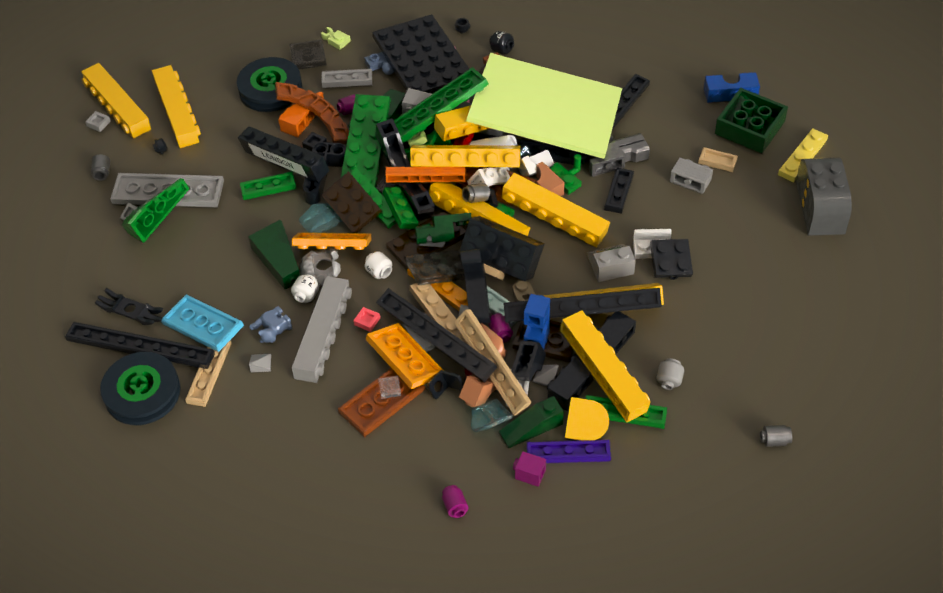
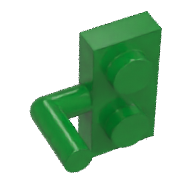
(571, 182)

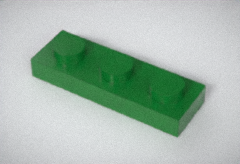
(268, 185)
(400, 207)

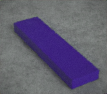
(571, 451)

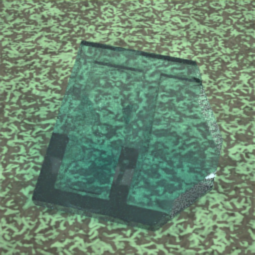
(319, 218)
(489, 415)

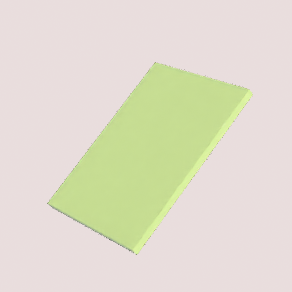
(546, 105)

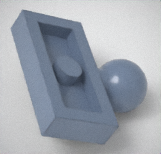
(378, 61)

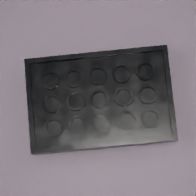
(420, 54)

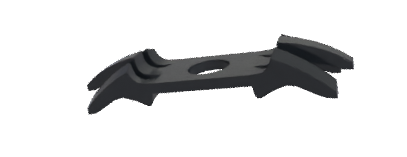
(120, 303)

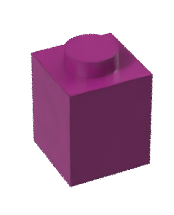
(529, 468)

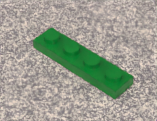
(386, 215)
(653, 417)

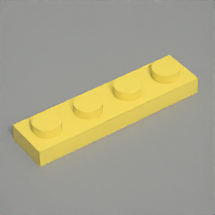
(807, 149)

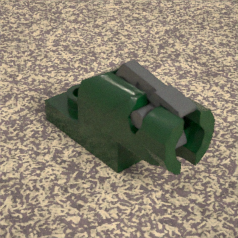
(441, 230)

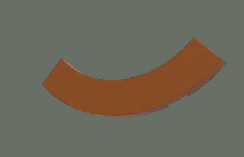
(316, 104)

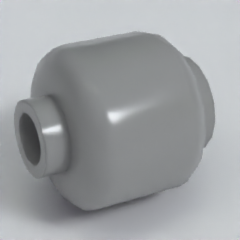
(670, 374)

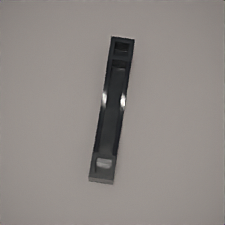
(394, 151)

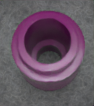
(346, 104)
(501, 328)
(454, 501)

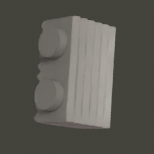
(691, 175)

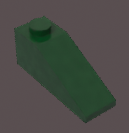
(533, 422)

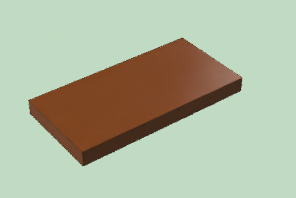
(369, 411)

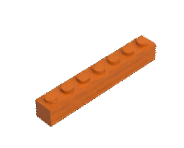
(425, 174)

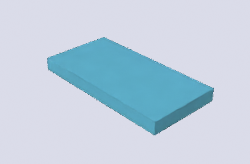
(202, 323)

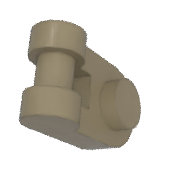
(522, 290)

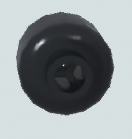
(501, 42)

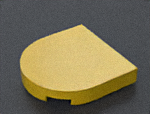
(586, 420)

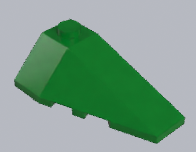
(148, 216)

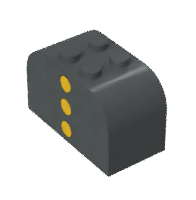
(824, 195)

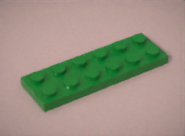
(441, 101)
(362, 145)

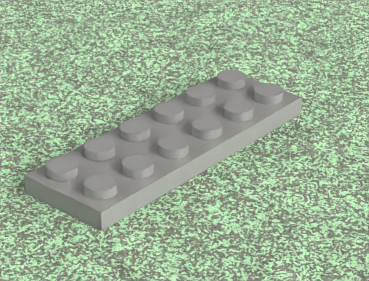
(139, 188)

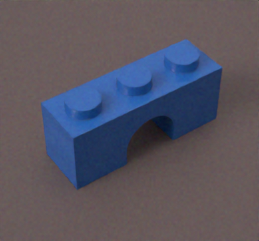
(719, 90)
(537, 319)

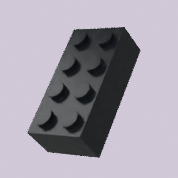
(503, 247)

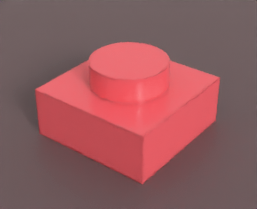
(367, 319)

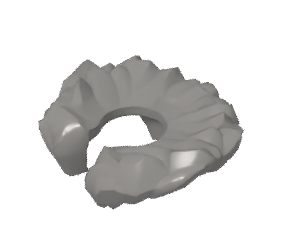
(310, 260)

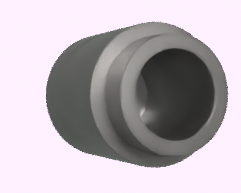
(100, 167)
(476, 192)
(776, 435)

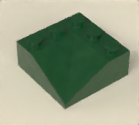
(751, 120)

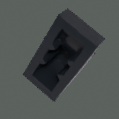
(528, 360)

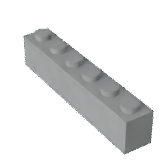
(321, 329)

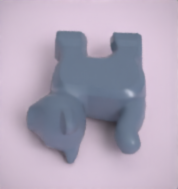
(273, 323)

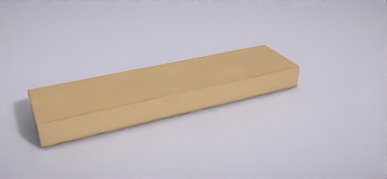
(206, 379)

